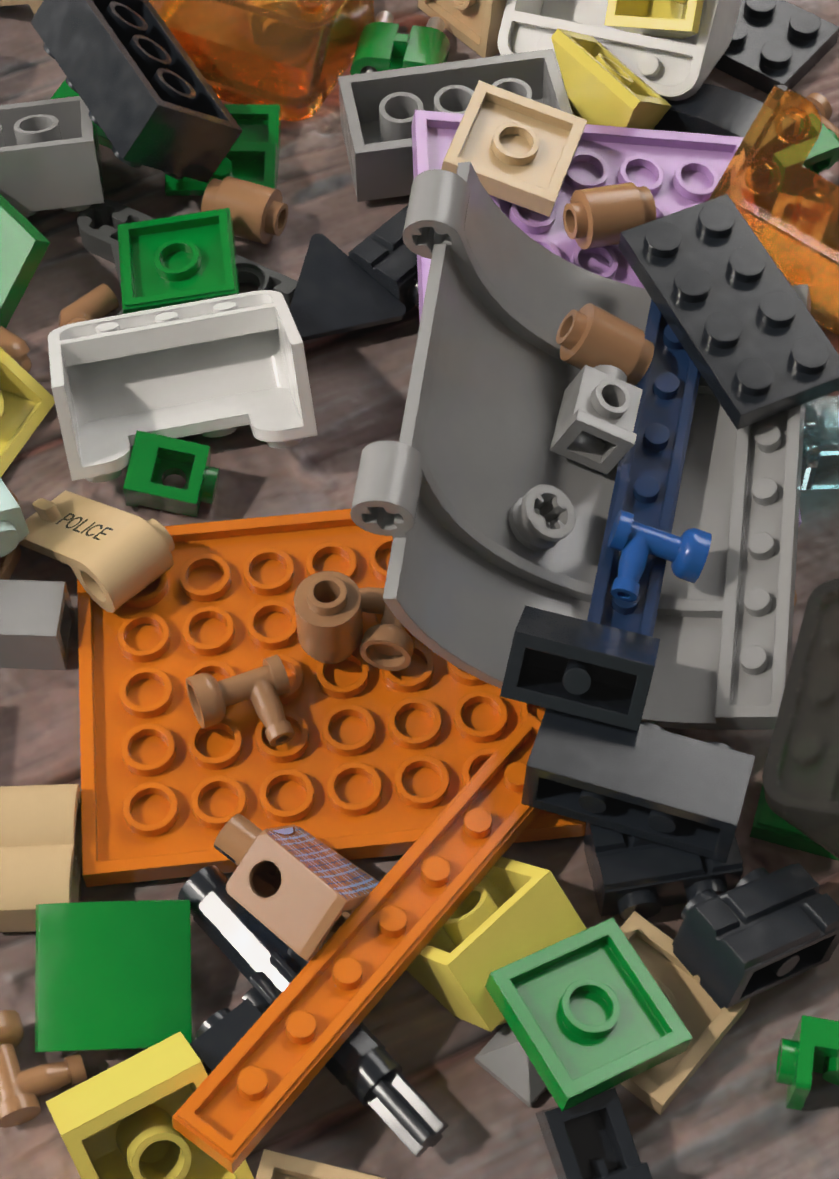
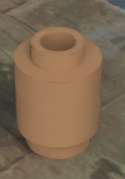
(254, 208)
(601, 213)
(602, 338)
(328, 616)

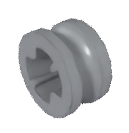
(531, 527)

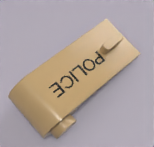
(104, 546)

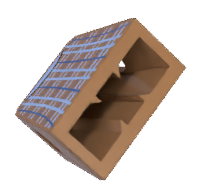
(292, 882)

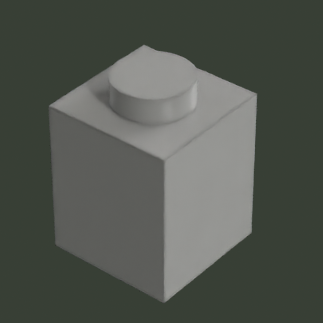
(35, 624)

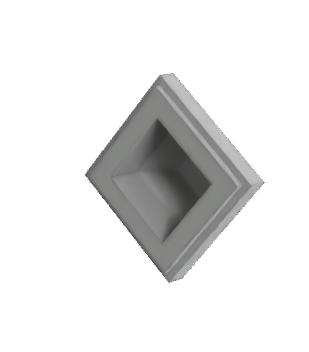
(511, 1066)

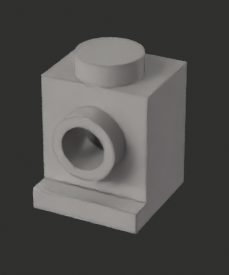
(603, 406)

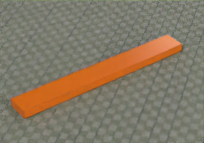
(361, 960)

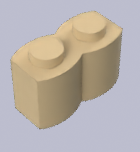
(38, 851)

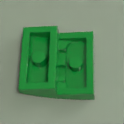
(252, 156)
(112, 974)

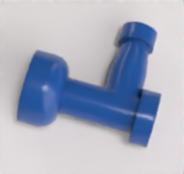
(638, 540)

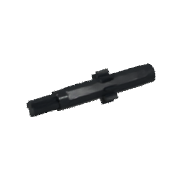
(270, 967)

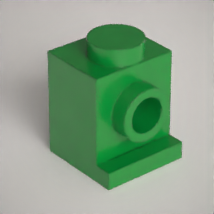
(160, 456)

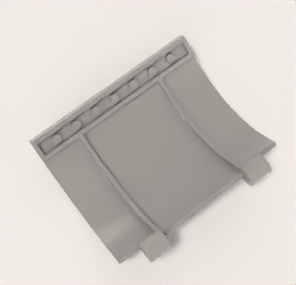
(482, 437)

